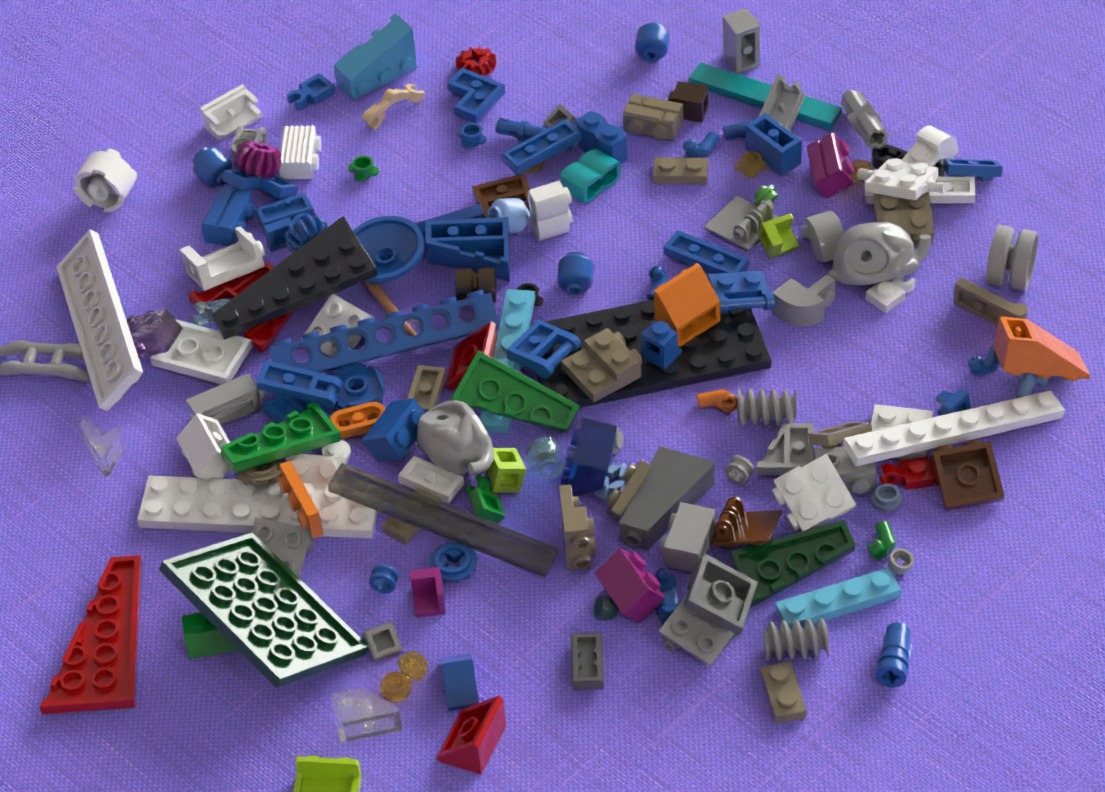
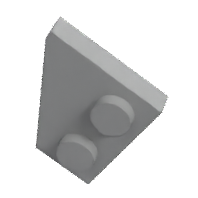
(788, 450)

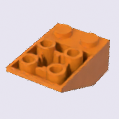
(1032, 350)

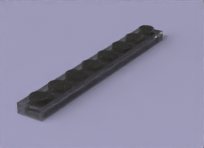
(443, 520)

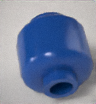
(652, 41)
(210, 165)
(575, 273)

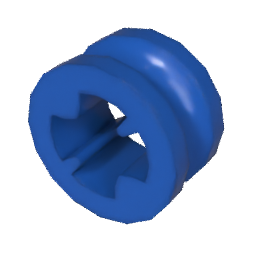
(383, 578)

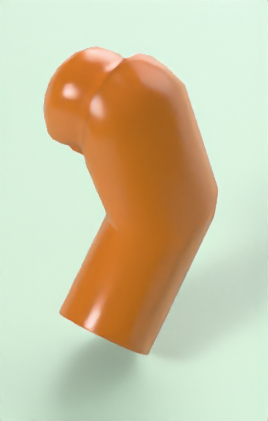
(720, 398)

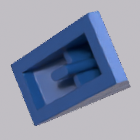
(459, 681)

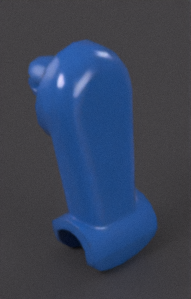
(670, 592)

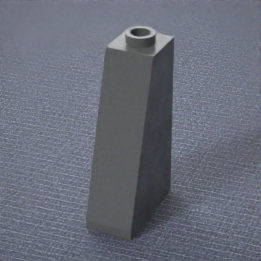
(671, 480)

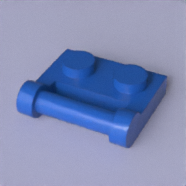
(742, 290)
(537, 342)

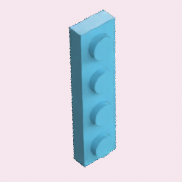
(840, 598)

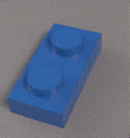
(983, 169)

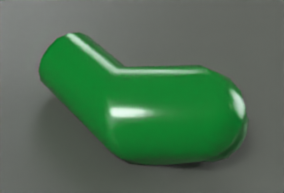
(884, 543)

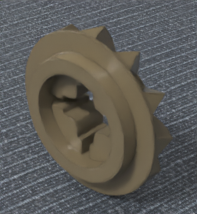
(267, 474)

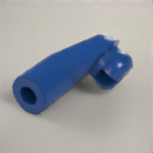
(734, 130)
(657, 277)

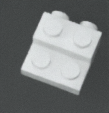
(813, 494)

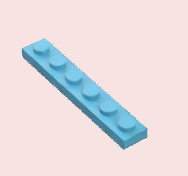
(514, 322)

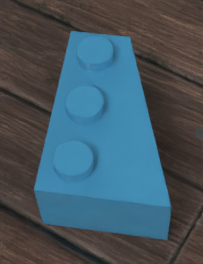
(378, 61)

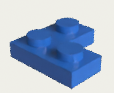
(478, 94)
(276, 186)

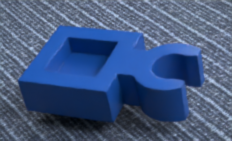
(313, 89)

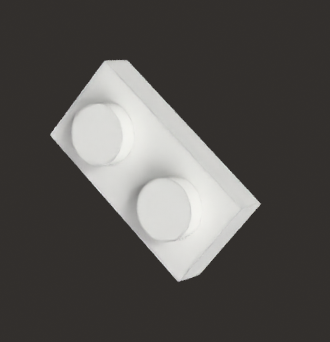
(316, 467)
(431, 479)

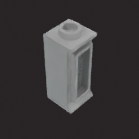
(228, 400)

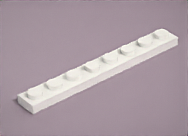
(953, 428)

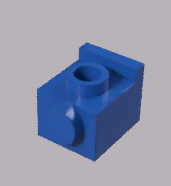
(663, 337)

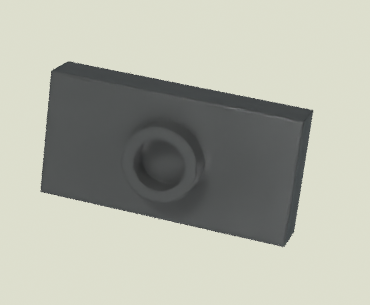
(587, 661)

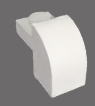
(932, 147)

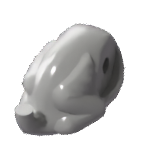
(876, 254)
(455, 438)

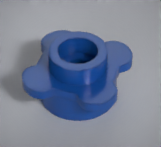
(472, 135)

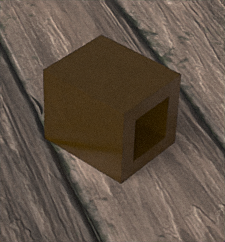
(694, 100)

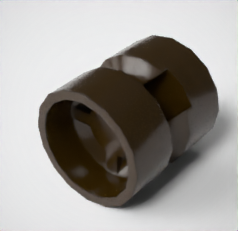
(469, 281)

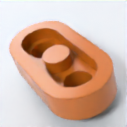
(357, 419)

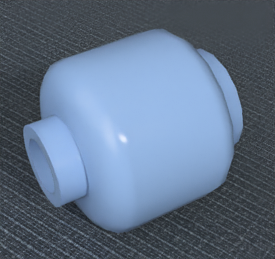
(513, 209)

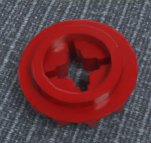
(486, 60)

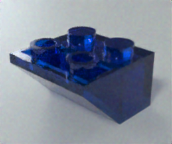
(589, 458)

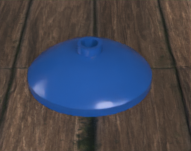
(392, 245)

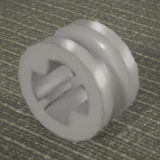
(739, 469)

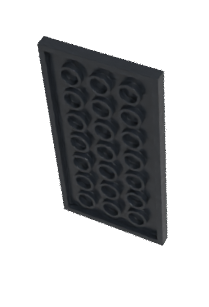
(721, 351)

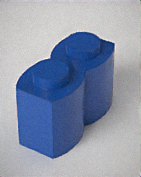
(601, 135)

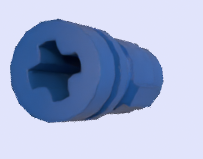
(894, 656)

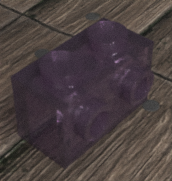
(153, 332)

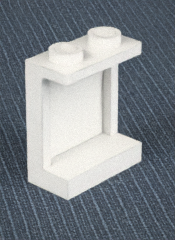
(225, 263)

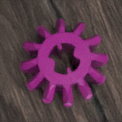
(258, 159)

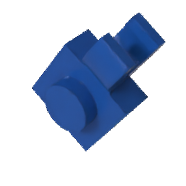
(275, 232)

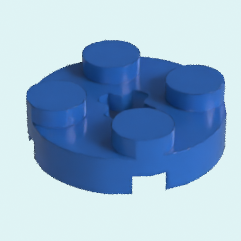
(369, 381)

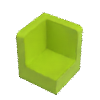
(778, 236)

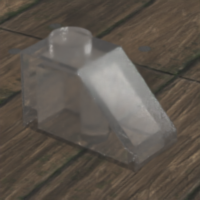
(363, 714)

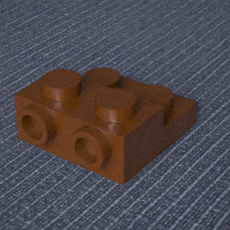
(966, 475)

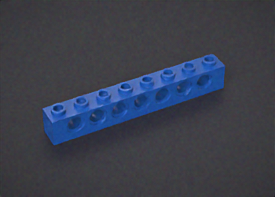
(455, 328)

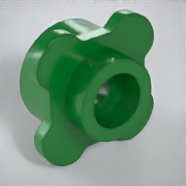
(363, 168)

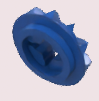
(455, 553)

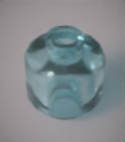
(545, 458)

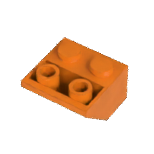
(687, 304)

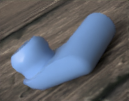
(1028, 383)

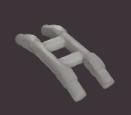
(55, 367)

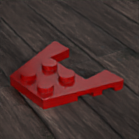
(261, 335)

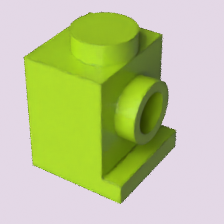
(506, 471)

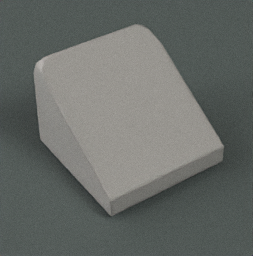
(559, 114)
(382, 641)

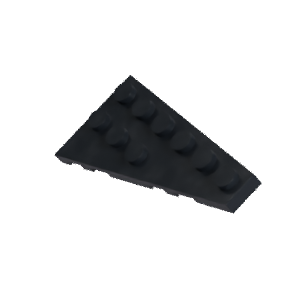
(311, 273)

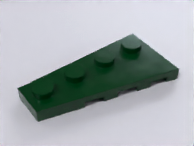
(792, 558)

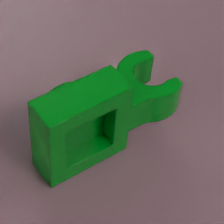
(485, 504)

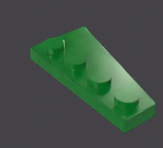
(507, 393)
(291, 437)

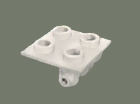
(336, 313)

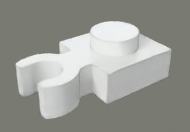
(889, 293)

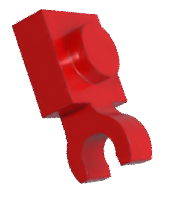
(911, 473)

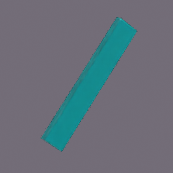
(756, 92)

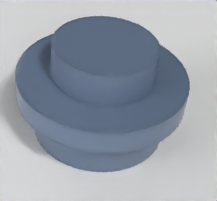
(886, 498)

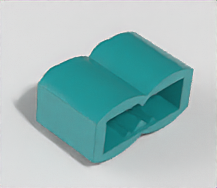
(590, 175)

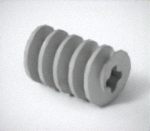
(766, 408)
(796, 639)

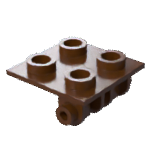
(744, 527)

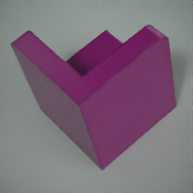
(427, 592)

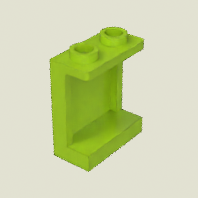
(327, 774)

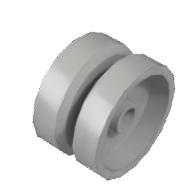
(1012, 258)

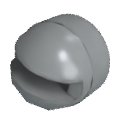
(904, 555)

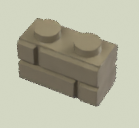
(653, 117)

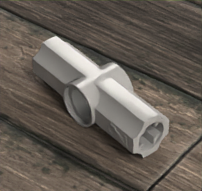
(864, 118)

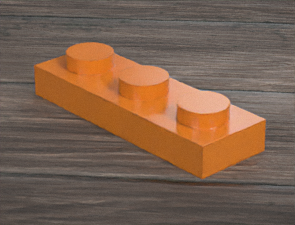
(300, 500)

